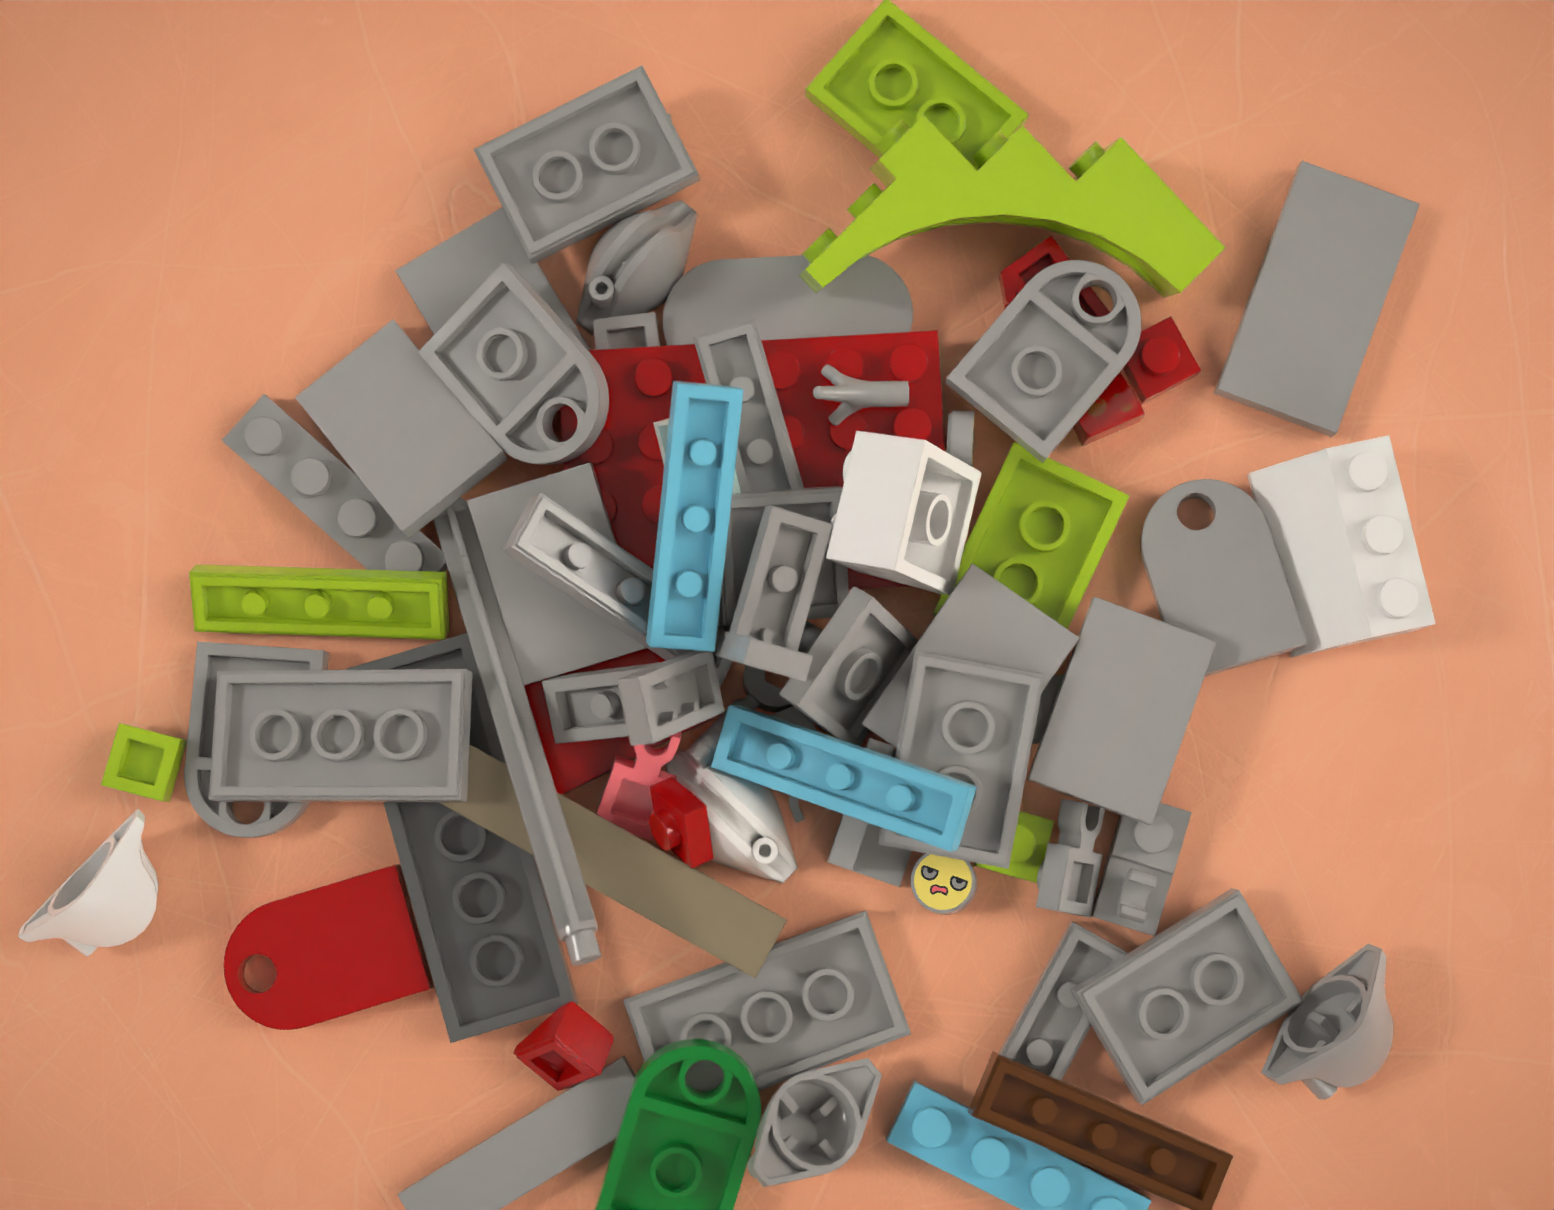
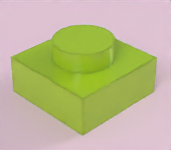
(144, 762)
(1028, 847)

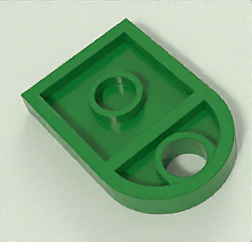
(683, 1143)

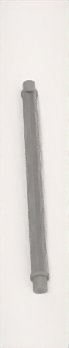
(518, 734)

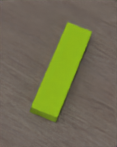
(320, 601)

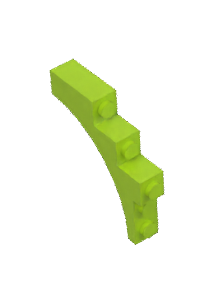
(1110, 204)

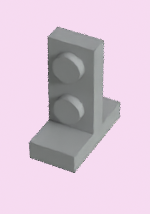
(777, 594)
(634, 701)

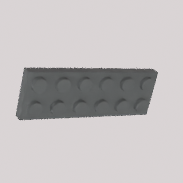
(475, 892)

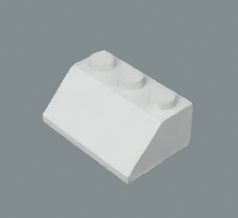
(1345, 544)

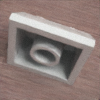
(903, 511)

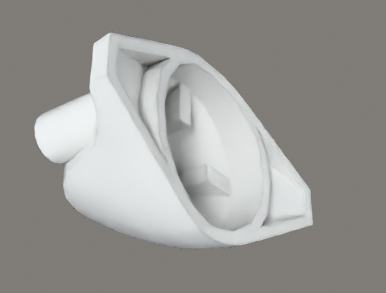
(742, 820)
(104, 899)

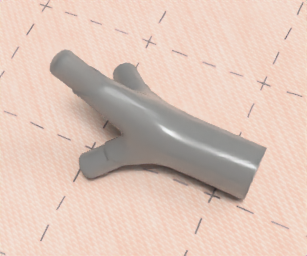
(859, 393)

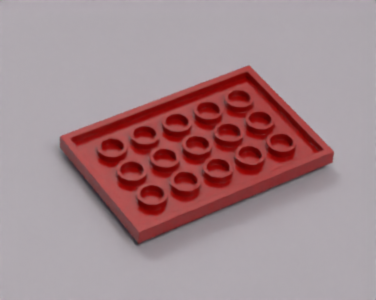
(640, 393)

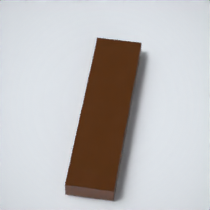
(1099, 1133)

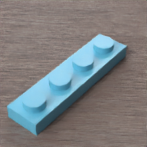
(694, 516)
(844, 777)
(1000, 1161)

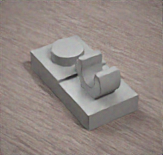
(1140, 870)

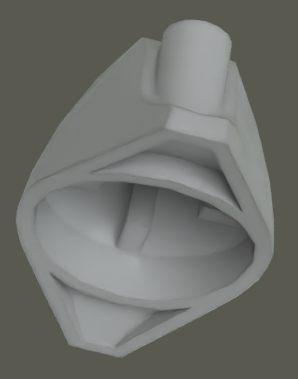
(636, 263)
(1338, 1030)
(814, 1122)

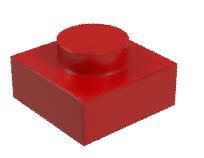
(1160, 361)
(680, 822)

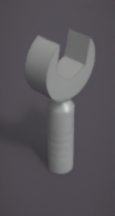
(758, 693)

